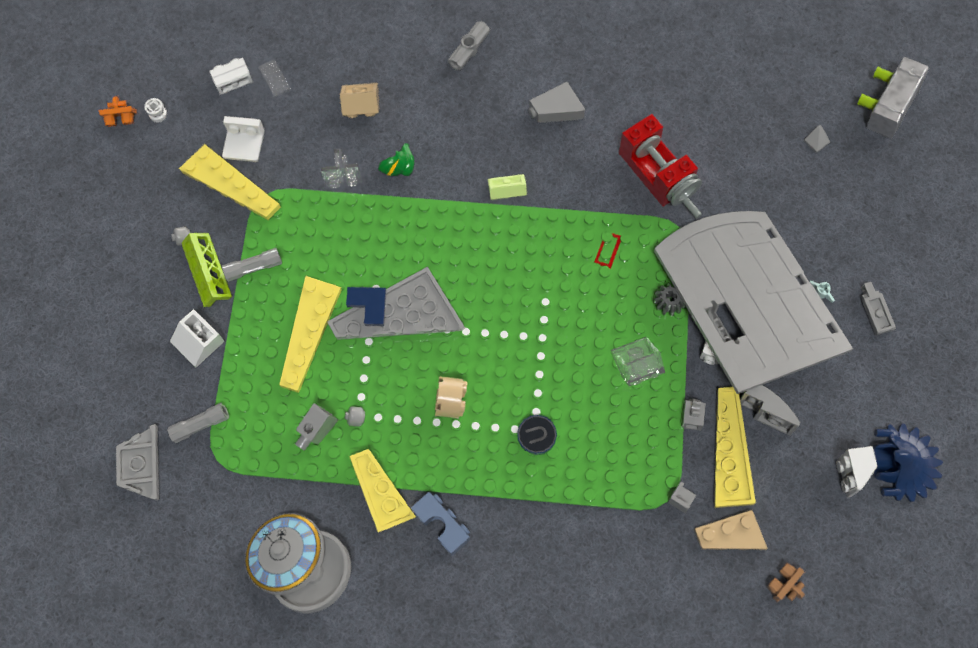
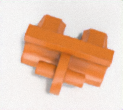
(126, 113)

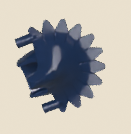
(906, 463)

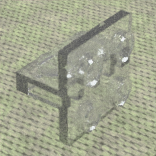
(342, 172)

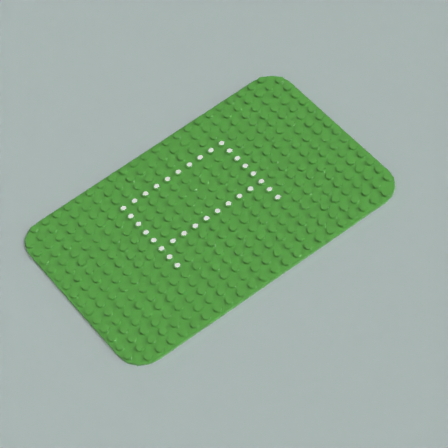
(530, 346)

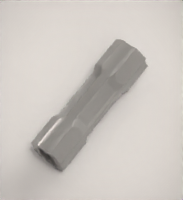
(239, 268)
(184, 429)

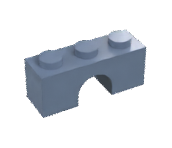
(430, 509)

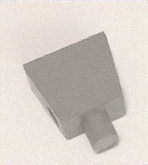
(317, 420)

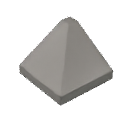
(817, 139)

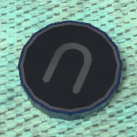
(537, 434)

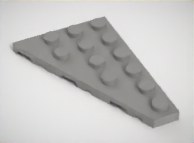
(410, 308)

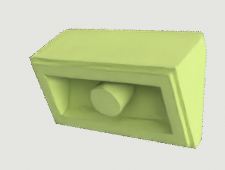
(507, 186)

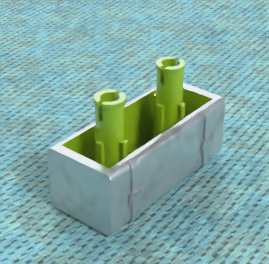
(896, 98)

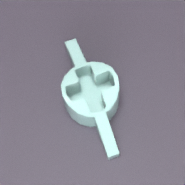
(823, 290)

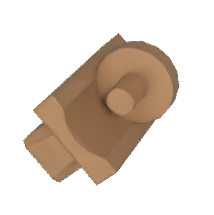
(780, 590)

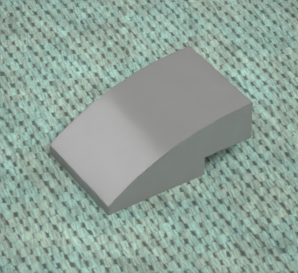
(770, 409)

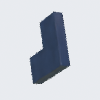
(372, 300)

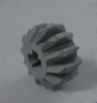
(664, 302)

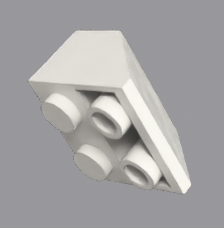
(195, 338)
(856, 468)

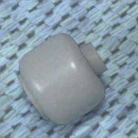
(179, 234)
(355, 416)

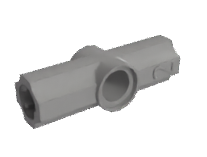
(464, 52)

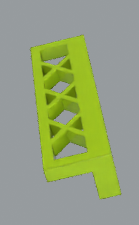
(201, 268)

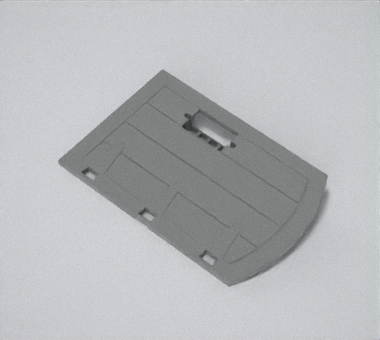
(738, 264)

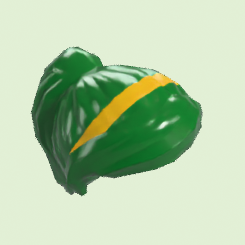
(399, 164)

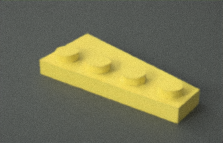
(382, 498)

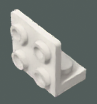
(243, 139)

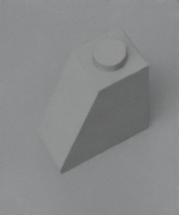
(556, 105)

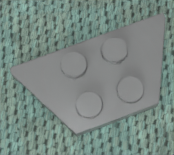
(139, 464)

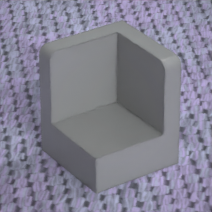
(682, 498)

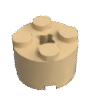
(449, 397)

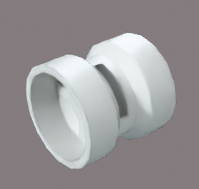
(155, 110)

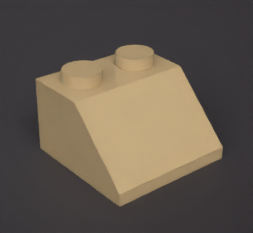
(359, 100)

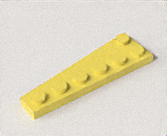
(221, 176)
(311, 320)
(732, 462)

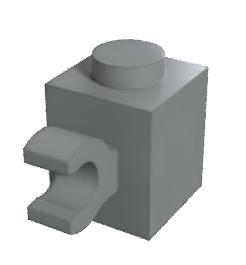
(693, 414)

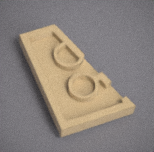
(732, 533)

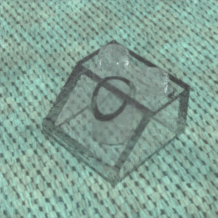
(638, 361)

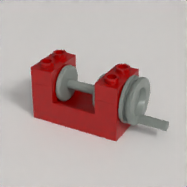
(657, 167)

